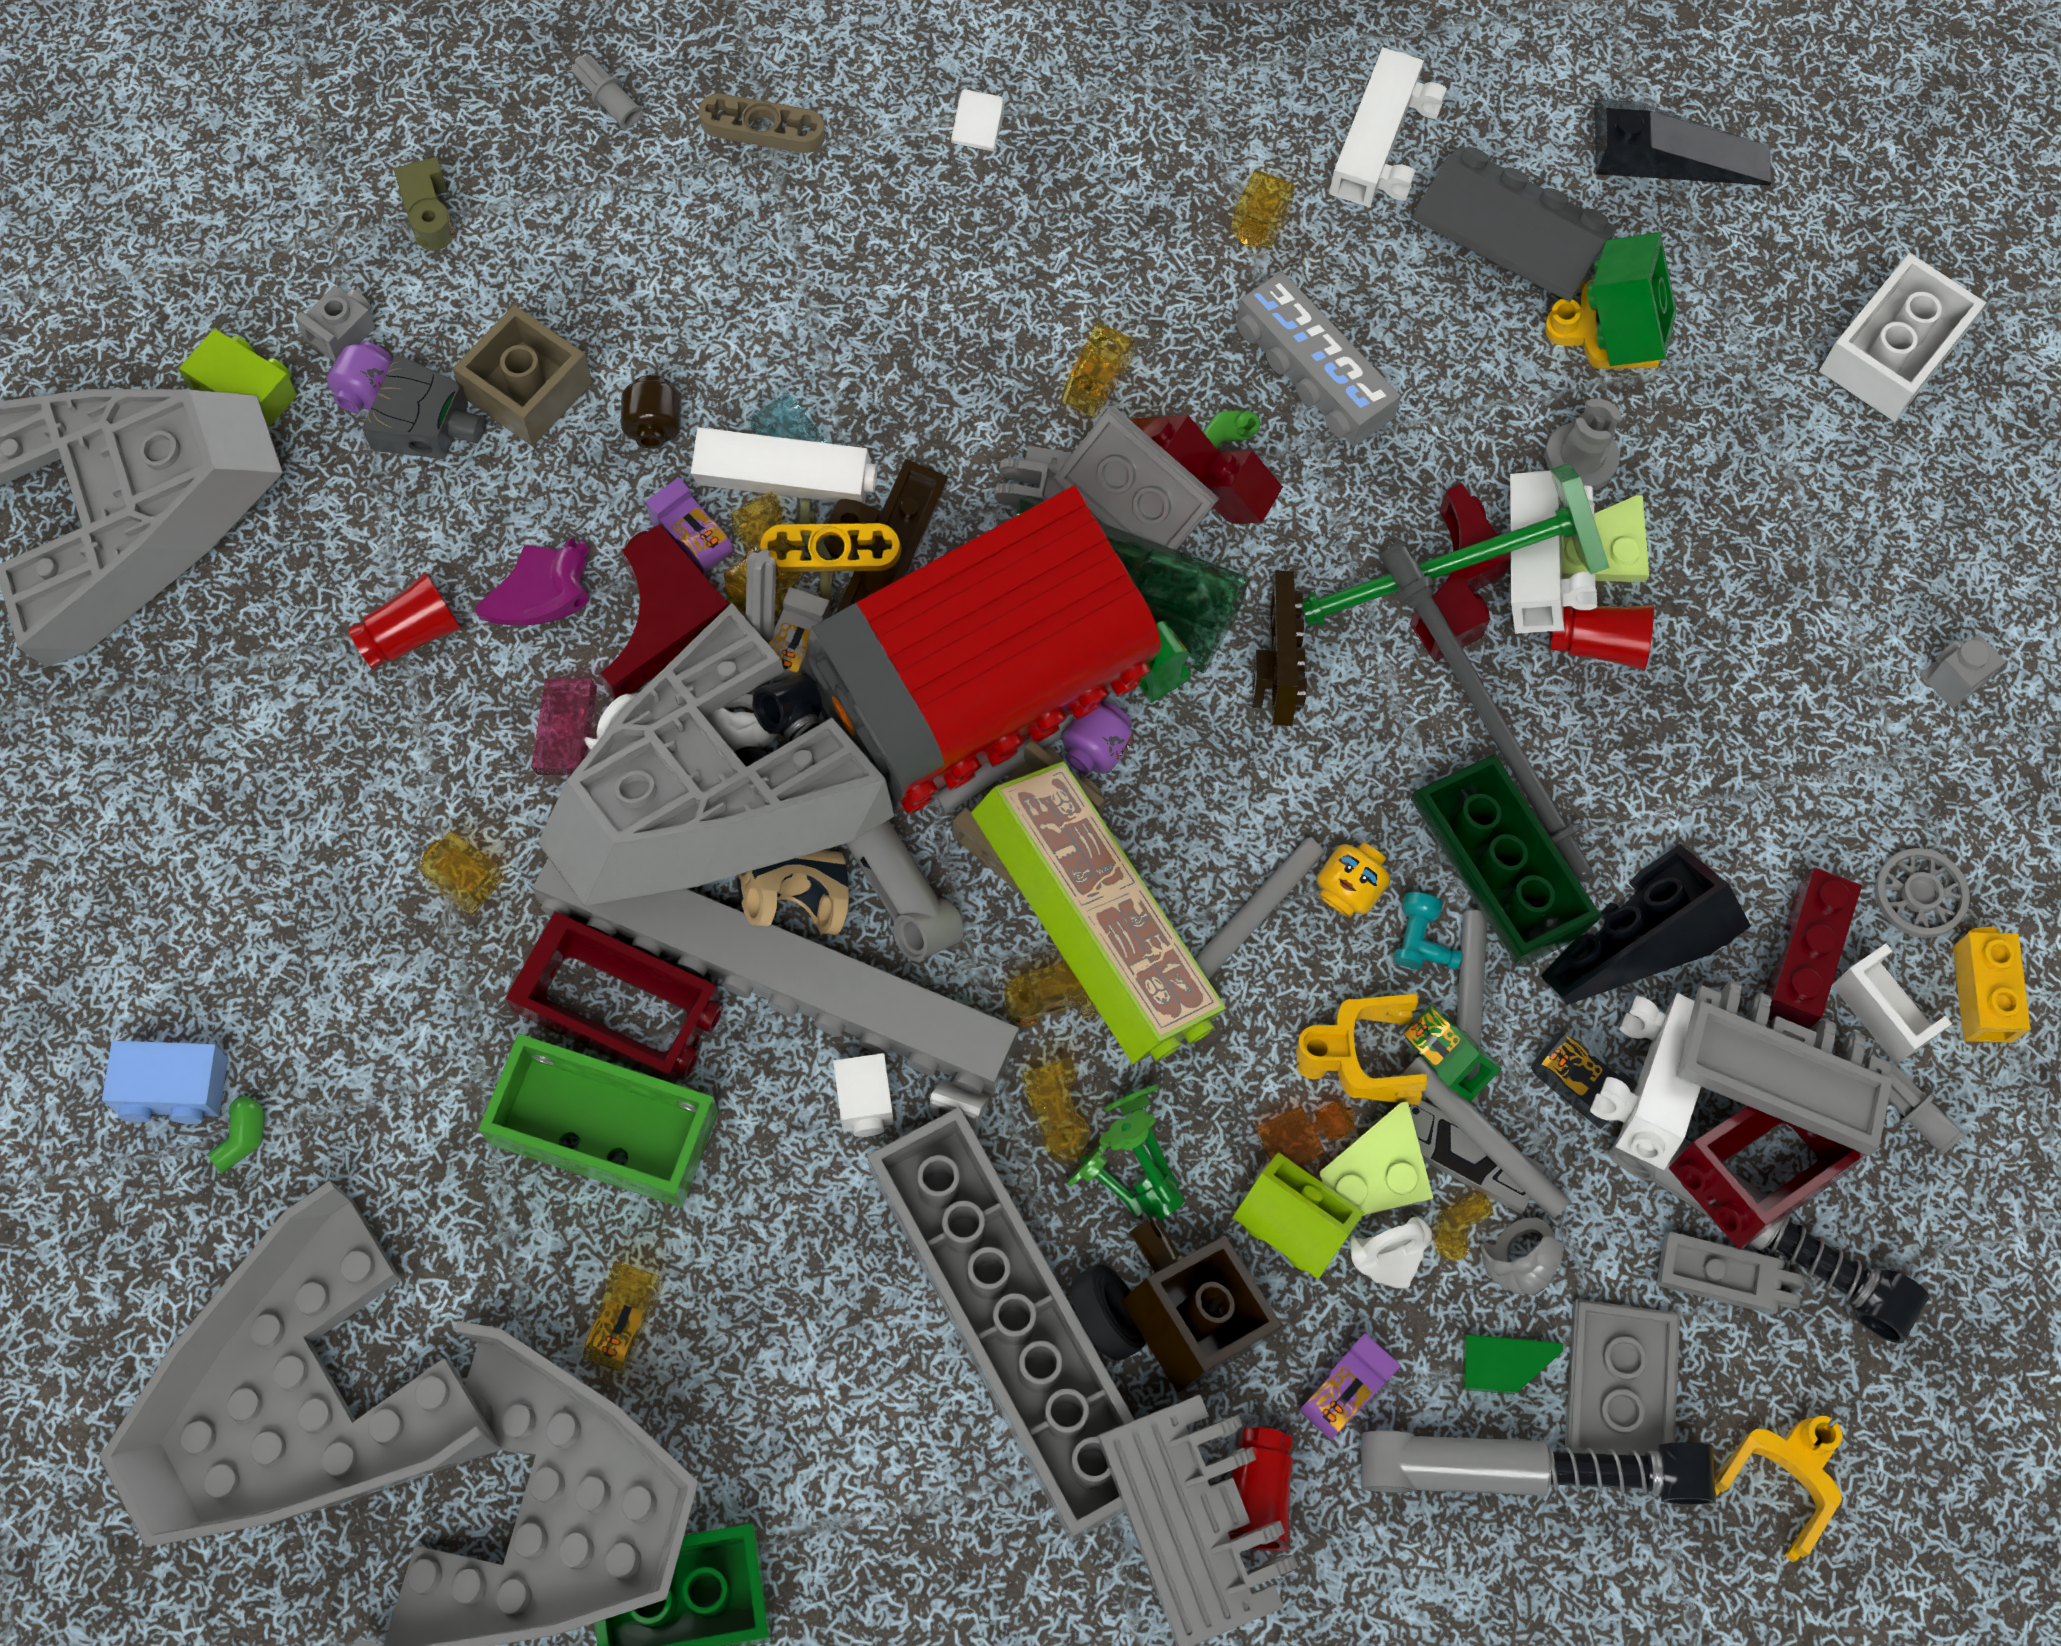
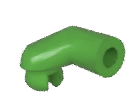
(1232, 426)
(244, 1133)

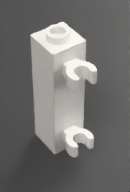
(1376, 126)
(782, 466)
(1537, 569)
(1662, 1103)

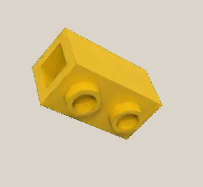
(1991, 986)

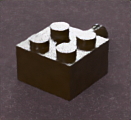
(1196, 1306)

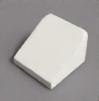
(978, 120)
(949, 1097)

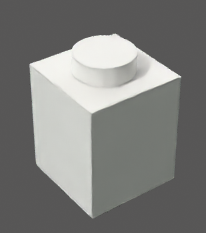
(863, 1094)

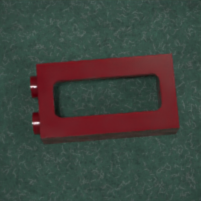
(570, 939)
(1725, 1199)

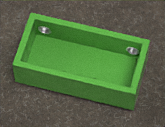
(611, 1109)

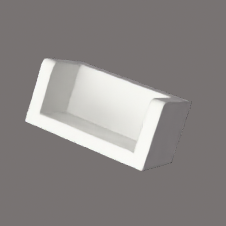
(1886, 1007)

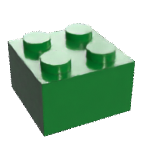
(1633, 299)

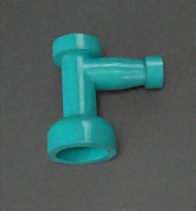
(1421, 910)

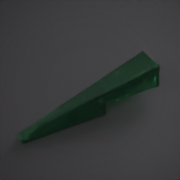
(1182, 590)

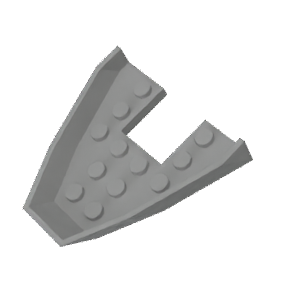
(154, 493)
(676, 808)
(246, 1414)
(593, 1523)

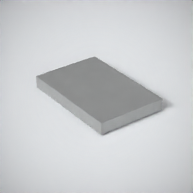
(1135, 483)
(1621, 1378)

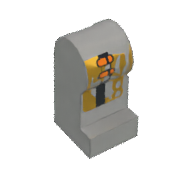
(793, 628)

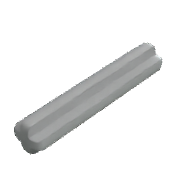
(761, 593)

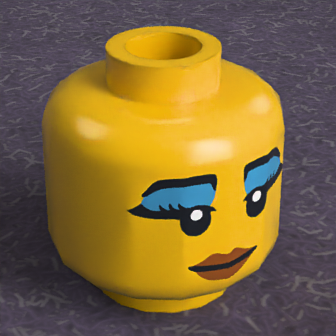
(1353, 879)

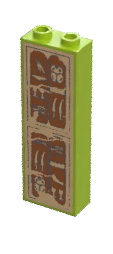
(1099, 913)

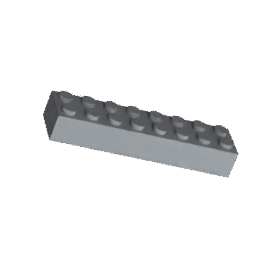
(1007, 1313)

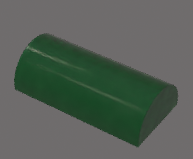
(1506, 860)

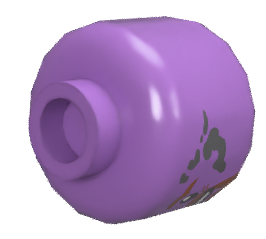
(358, 375)
(1098, 739)

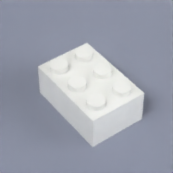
(1902, 337)

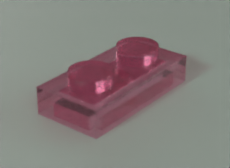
(563, 725)

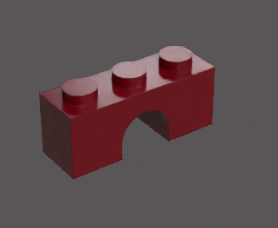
(1812, 953)

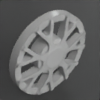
(1922, 893)

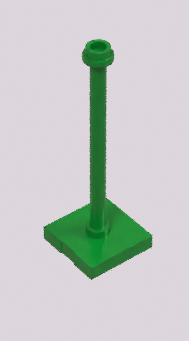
(1572, 521)

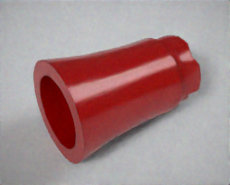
(404, 623)
(1607, 634)
(1265, 1483)

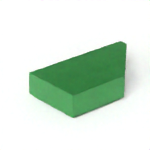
(1504, 1363)

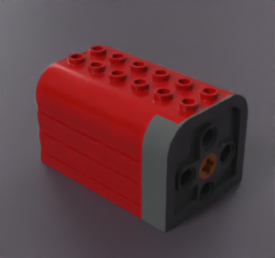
(983, 650)

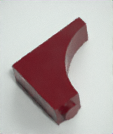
(673, 610)

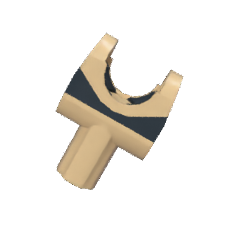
(812, 881)

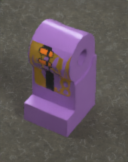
(689, 525)
(1349, 1386)

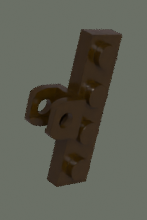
(905, 511)
(1284, 665)

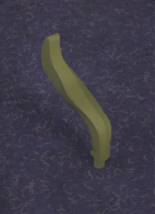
(807, 516)

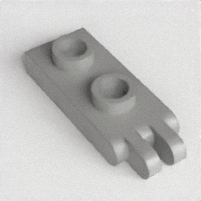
(1726, 1274)

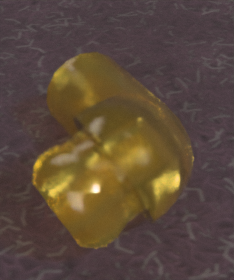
(1454, 1225)

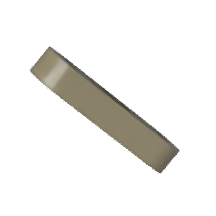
(753, 109)

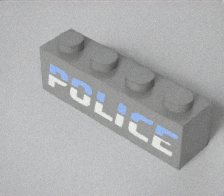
(1317, 359)

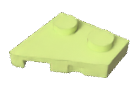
(1623, 540)
(1382, 1166)

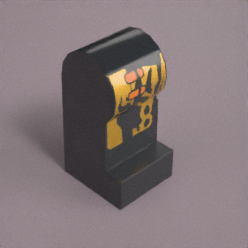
(1575, 1074)

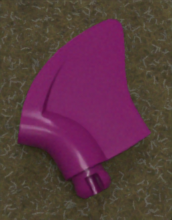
(540, 587)

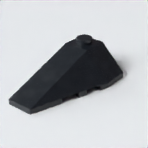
(1654, 143)
(1670, 920)

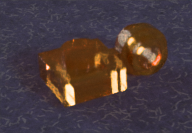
(1298, 1138)

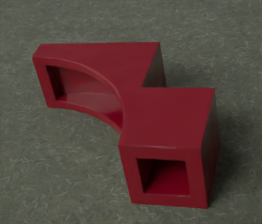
(1236, 477)
(1461, 608)

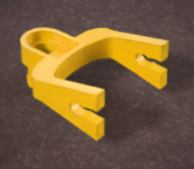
(1581, 331)
(1336, 1050)
(1804, 1462)

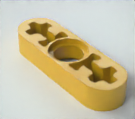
(866, 536)

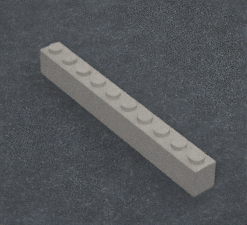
(801, 979)

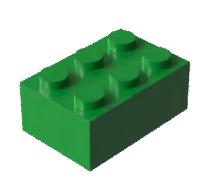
(712, 1598)

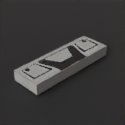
(1458, 1156)

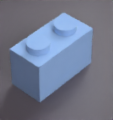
(164, 1080)

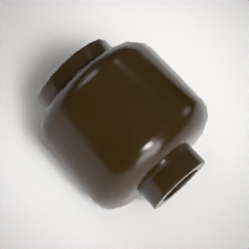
(651, 411)

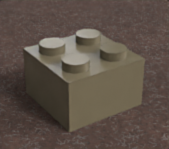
(523, 375)

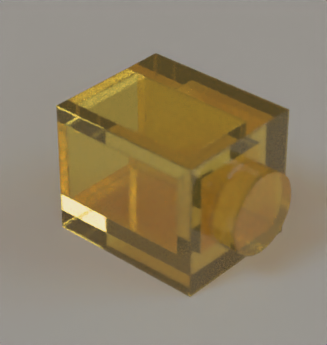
(1262, 209)
(460, 872)

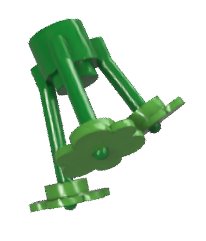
(1158, 1187)

